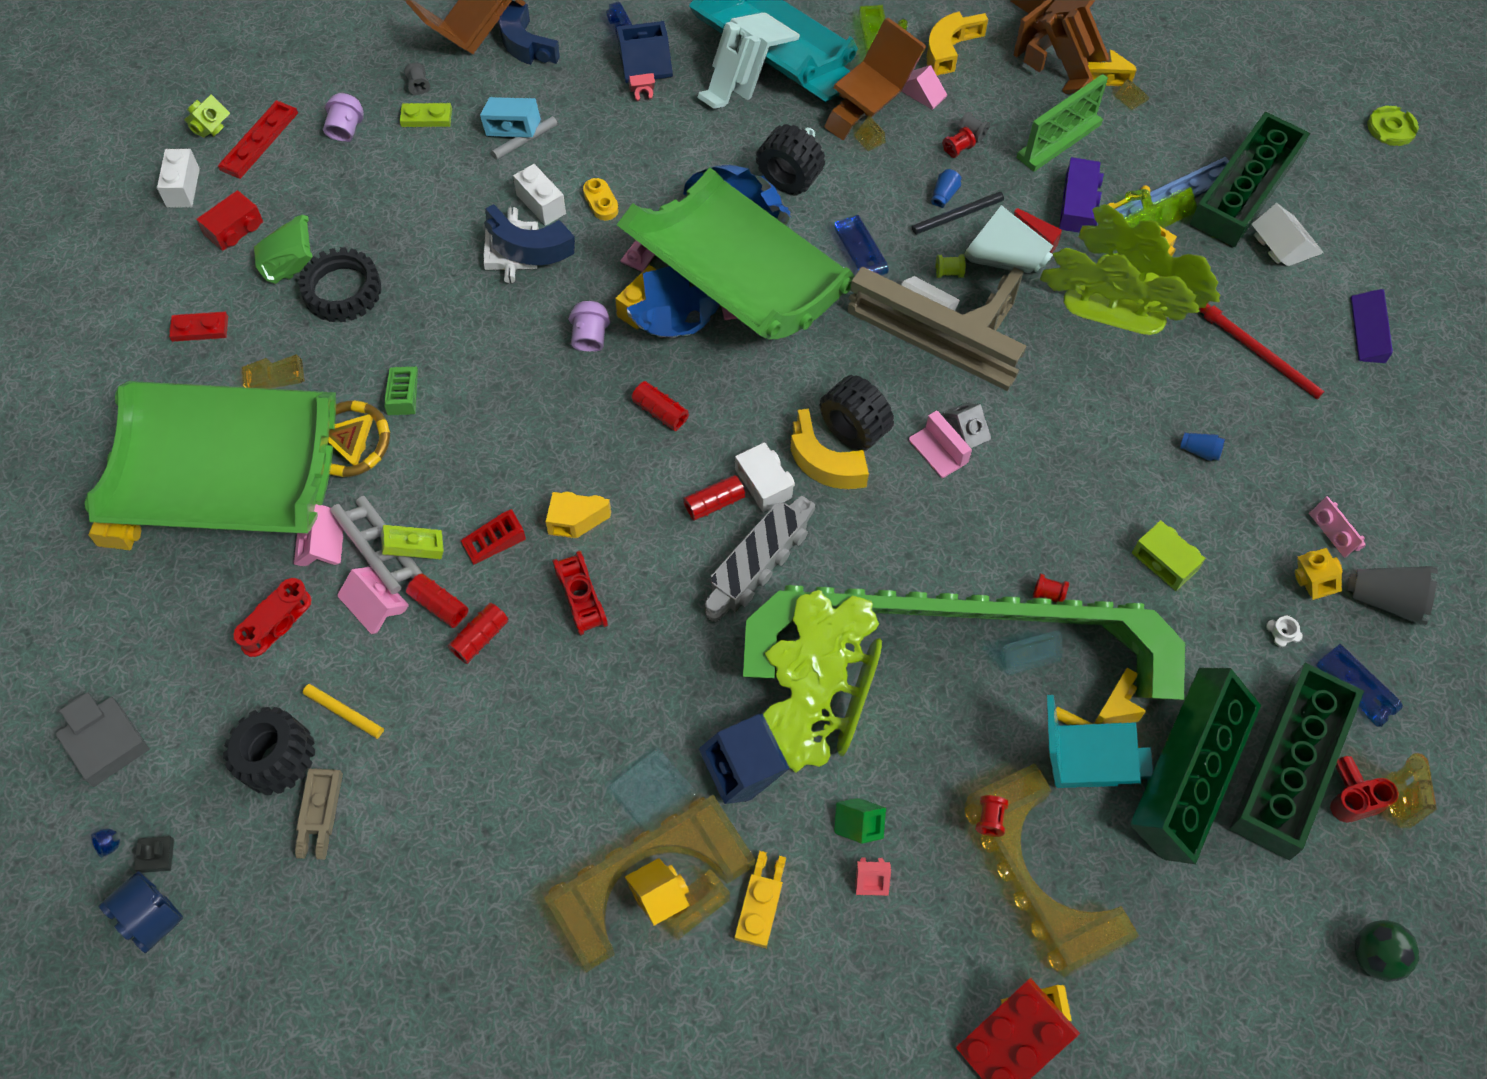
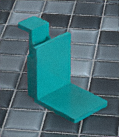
(1096, 753)

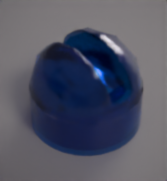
(103, 842)

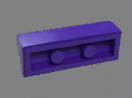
(1372, 326)

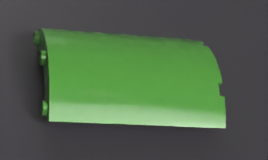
(741, 257)
(216, 458)

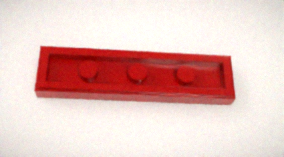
(258, 139)

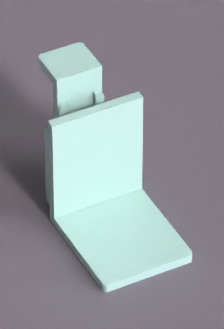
(742, 56)

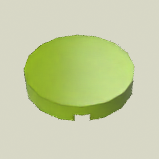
(1392, 132)

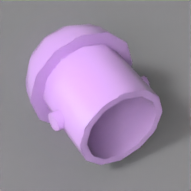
(342, 117)
(589, 326)

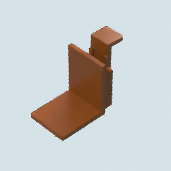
(467, 21)
(1032, 33)
(1075, 40)
(876, 78)

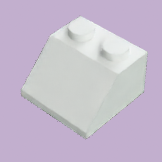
(1285, 236)

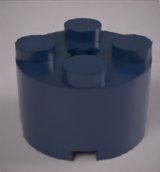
(141, 912)

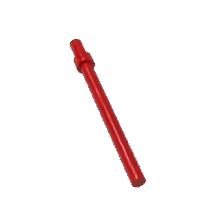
(1214, 315)

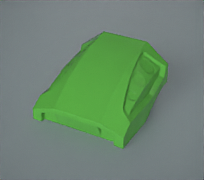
(284, 251)

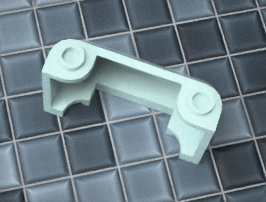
(1009, 244)

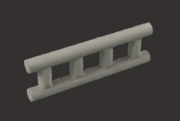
(360, 540)

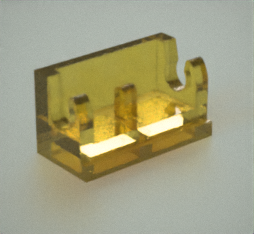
(704, 898)

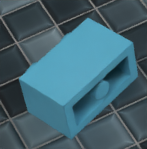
(510, 117)

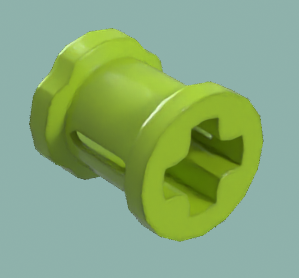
(950, 266)

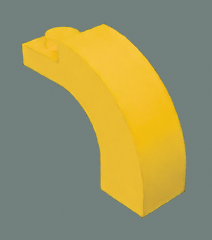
(948, 32)
(823, 465)

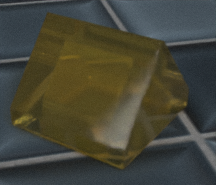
(1131, 95)
(870, 134)

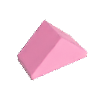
(925, 87)

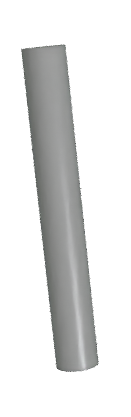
(519, 141)

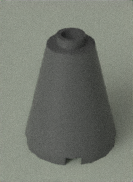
(1397, 590)

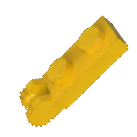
(760, 904)

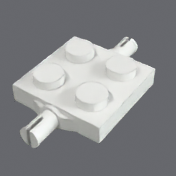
(496, 261)

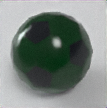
(1386, 950)

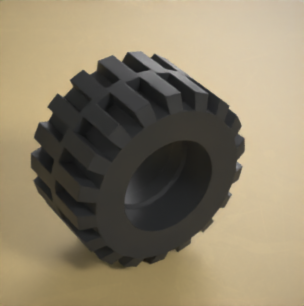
(790, 159)
(856, 412)
(283, 764)

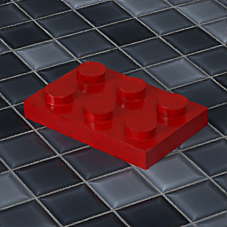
(1018, 1036)

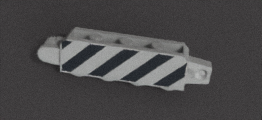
(757, 555)

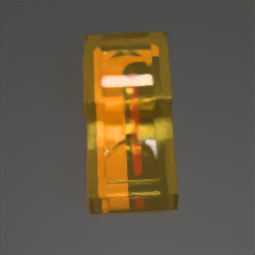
(272, 375)

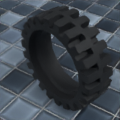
(329, 263)

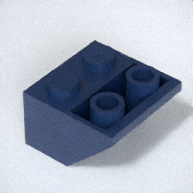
(644, 50)
(744, 759)

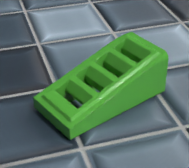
(401, 406)

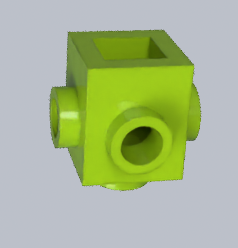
(206, 116)

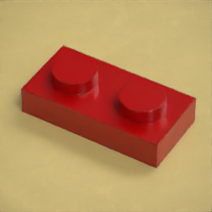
(198, 326)

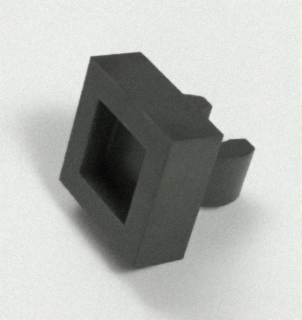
(154, 854)

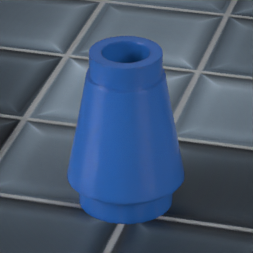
(946, 187)
(1203, 445)

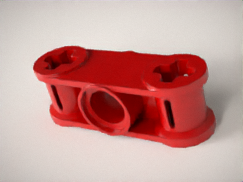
(585, 609)
(272, 617)

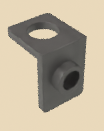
(971, 423)

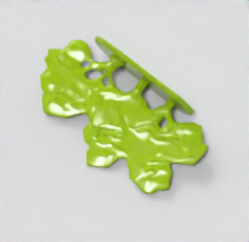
(1148, 253)
(1116, 295)
(817, 670)

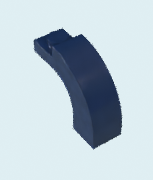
(521, 43)
(529, 246)

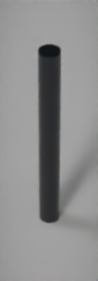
(958, 213)

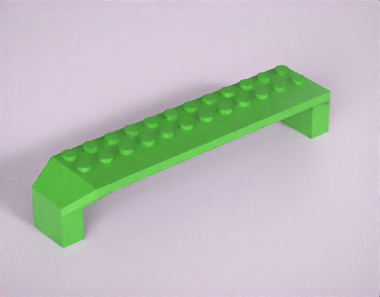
(1143, 631)

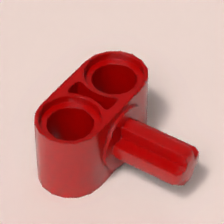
(1361, 793)

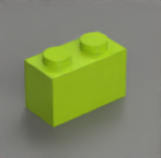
(1168, 555)

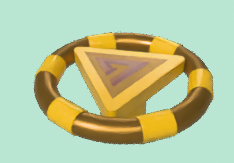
(351, 436)

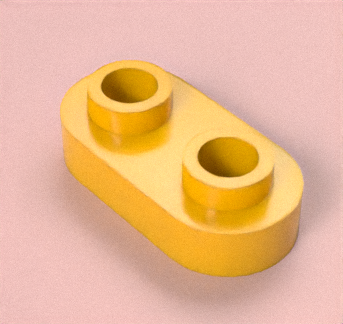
(600, 196)

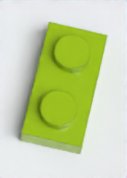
(426, 115)
(412, 542)

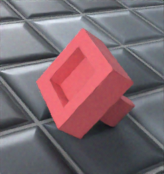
(642, 83)
(873, 877)

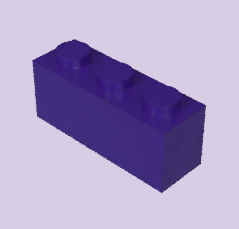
(1080, 194)

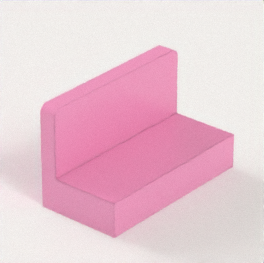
(941, 445)
(322, 541)
(370, 599)

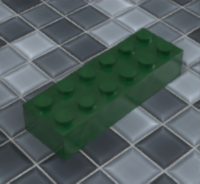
(1249, 179)
(1297, 762)
(1196, 765)

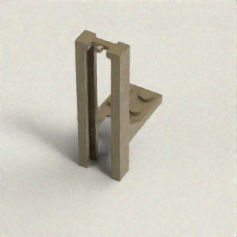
(962, 340)

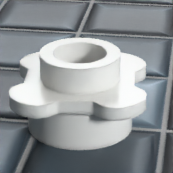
(1290, 625)

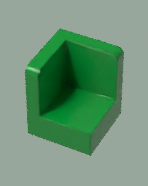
(860, 820)

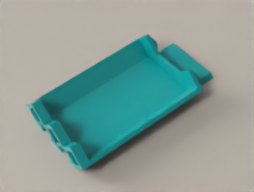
(812, 61)

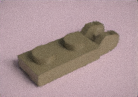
(318, 810)

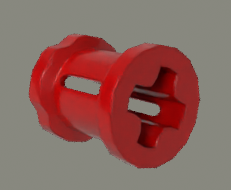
(959, 142)
(1050, 589)
(992, 816)

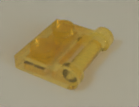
(1417, 798)

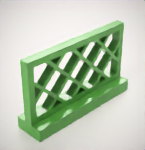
(1064, 125)

